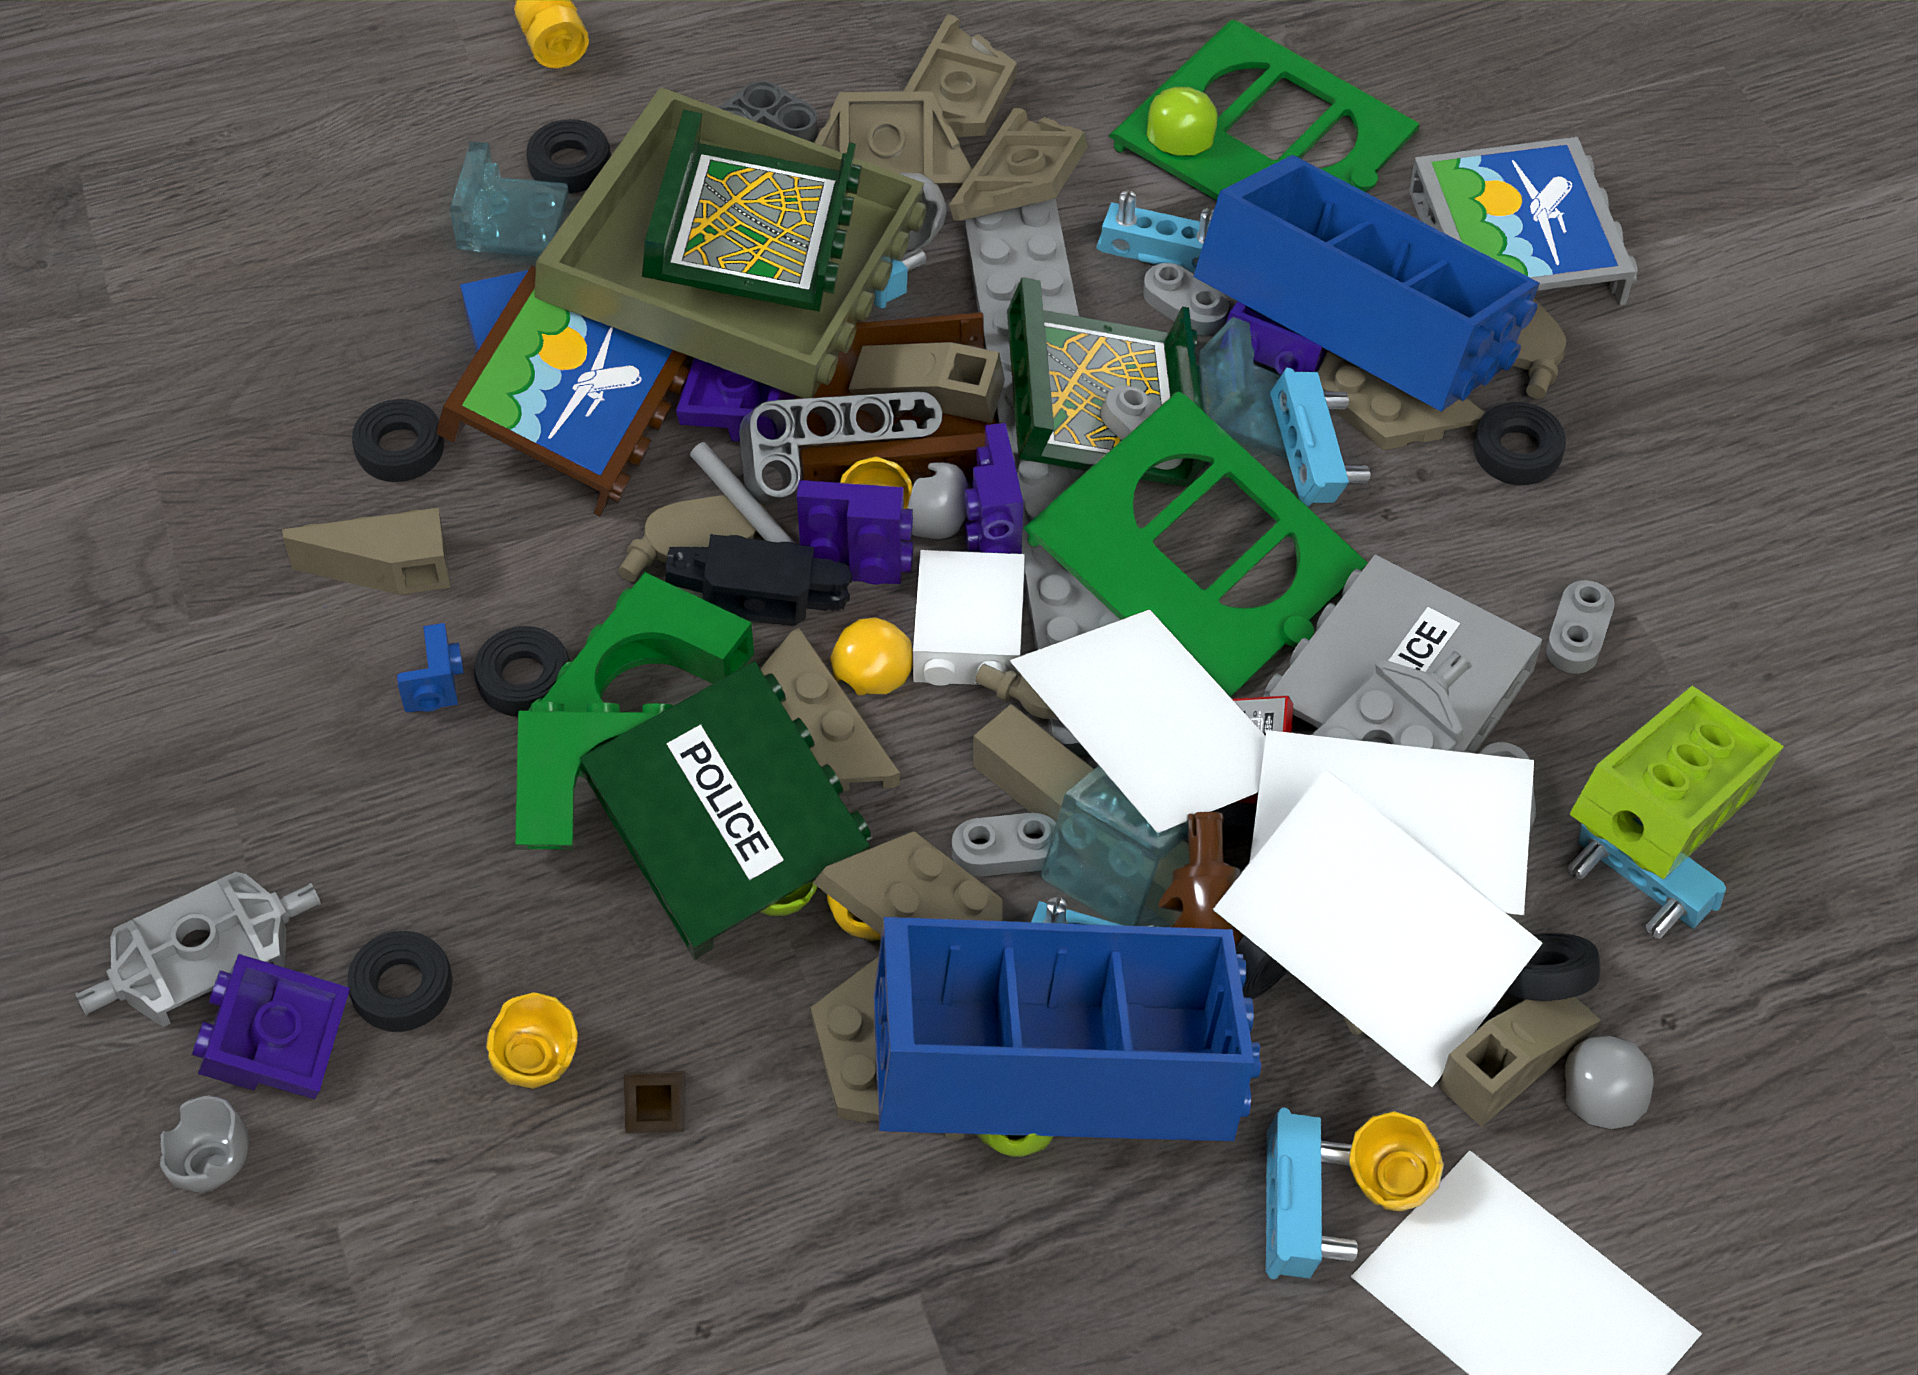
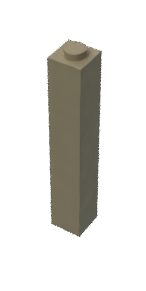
(1038, 774)

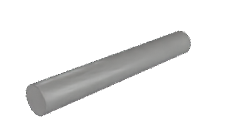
(738, 494)

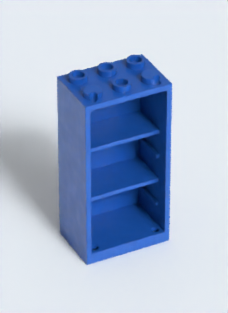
(1366, 281)
(1062, 1030)

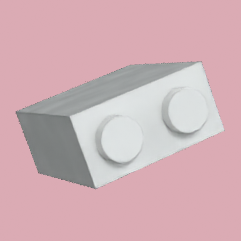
(967, 615)

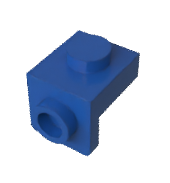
(434, 686)

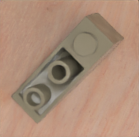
(959, 376)
(378, 552)
(1513, 1053)

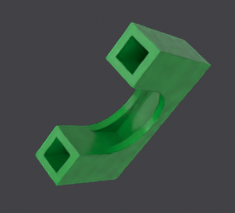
(654, 626)
(550, 764)

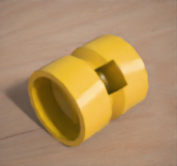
(552, 31)

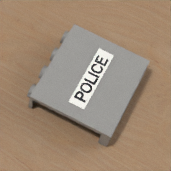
(1412, 624)

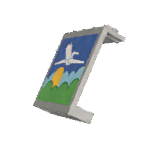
(1529, 210)

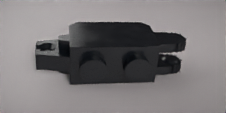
(760, 578)

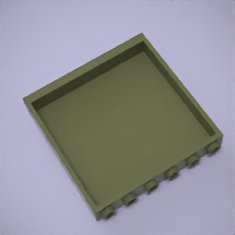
(599, 252)

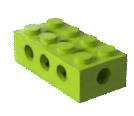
(1679, 777)

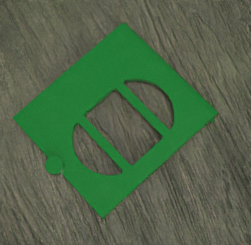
(1235, 47)
(1099, 543)

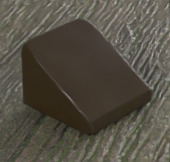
(654, 1101)

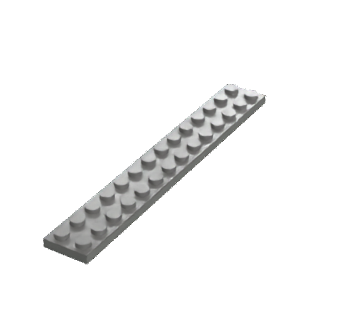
(1000, 252)

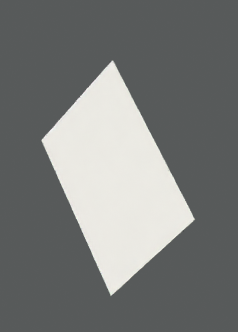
(1150, 718)
(1453, 803)
(1378, 926)
(1517, 1288)

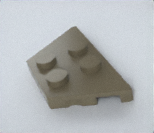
(965, 78)
(897, 133)
(1020, 166)
(1387, 413)
(832, 720)
(907, 881)
(848, 1048)

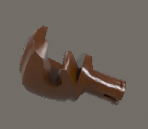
(1204, 880)

